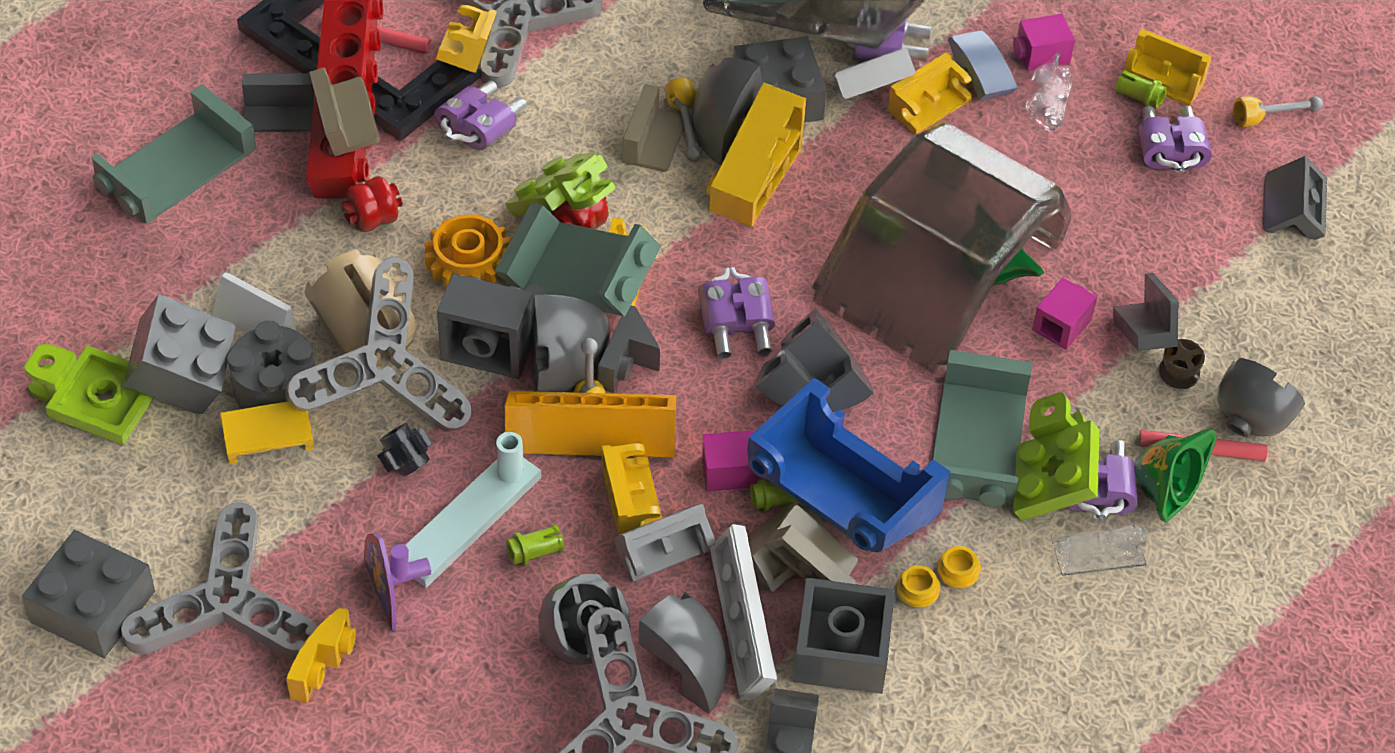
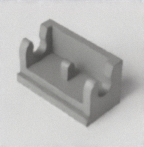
(665, 542)

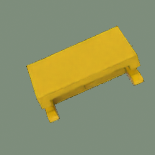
(465, 44)
(1175, 65)
(929, 94)
(265, 429)
(629, 486)

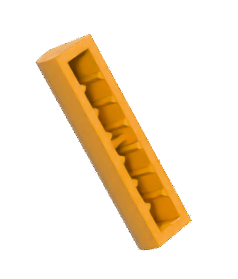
(587, 421)

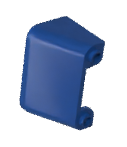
(843, 476)

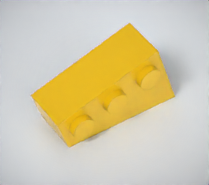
(759, 155)

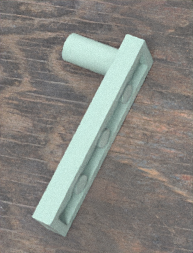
(475, 508)

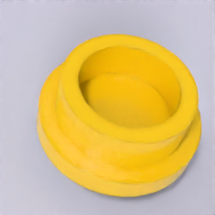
(959, 567)
(918, 586)

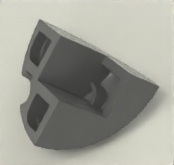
(721, 101)
(558, 331)
(814, 352)
(691, 643)

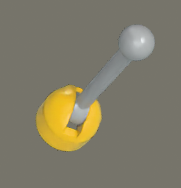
(680, 96)
(1254, 109)
(589, 385)

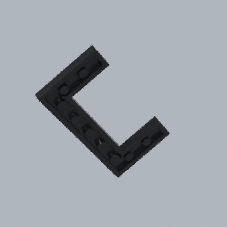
(399, 112)

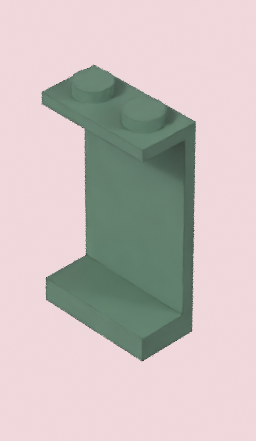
(178, 159)
(578, 260)
(982, 426)

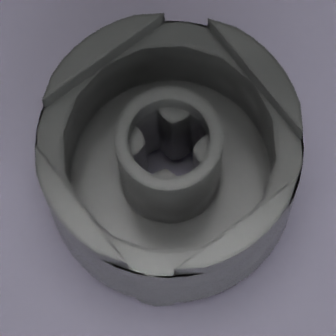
(265, 363)

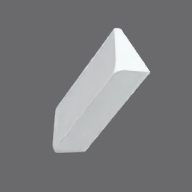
(874, 73)
(248, 306)

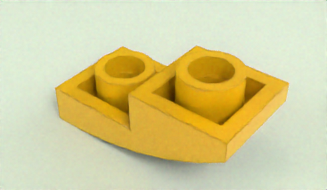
(320, 650)

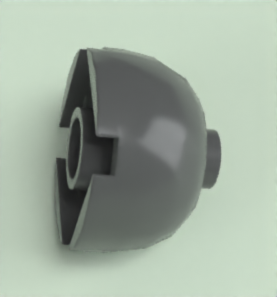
(1256, 401)
(567, 614)

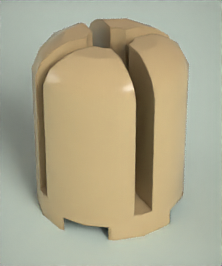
(343, 302)

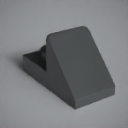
(629, 345)
(792, 722)

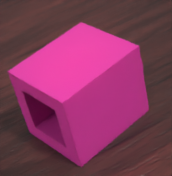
(1043, 38)
(1064, 313)
(727, 461)

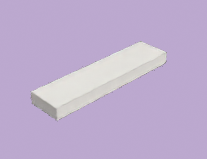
(743, 613)

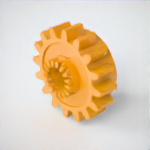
(465, 247)

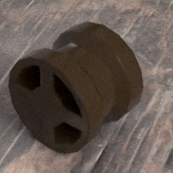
(1186, 355)

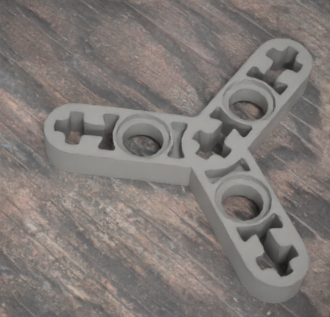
(529, 19)
(379, 340)
(206, 598)
(632, 695)

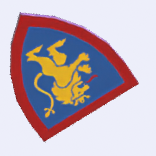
(386, 576)

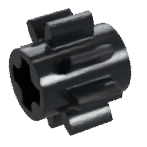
(404, 449)

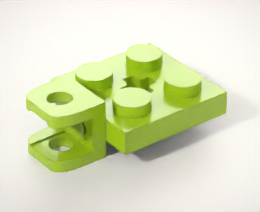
(564, 180)
(73, 391)
(1059, 441)

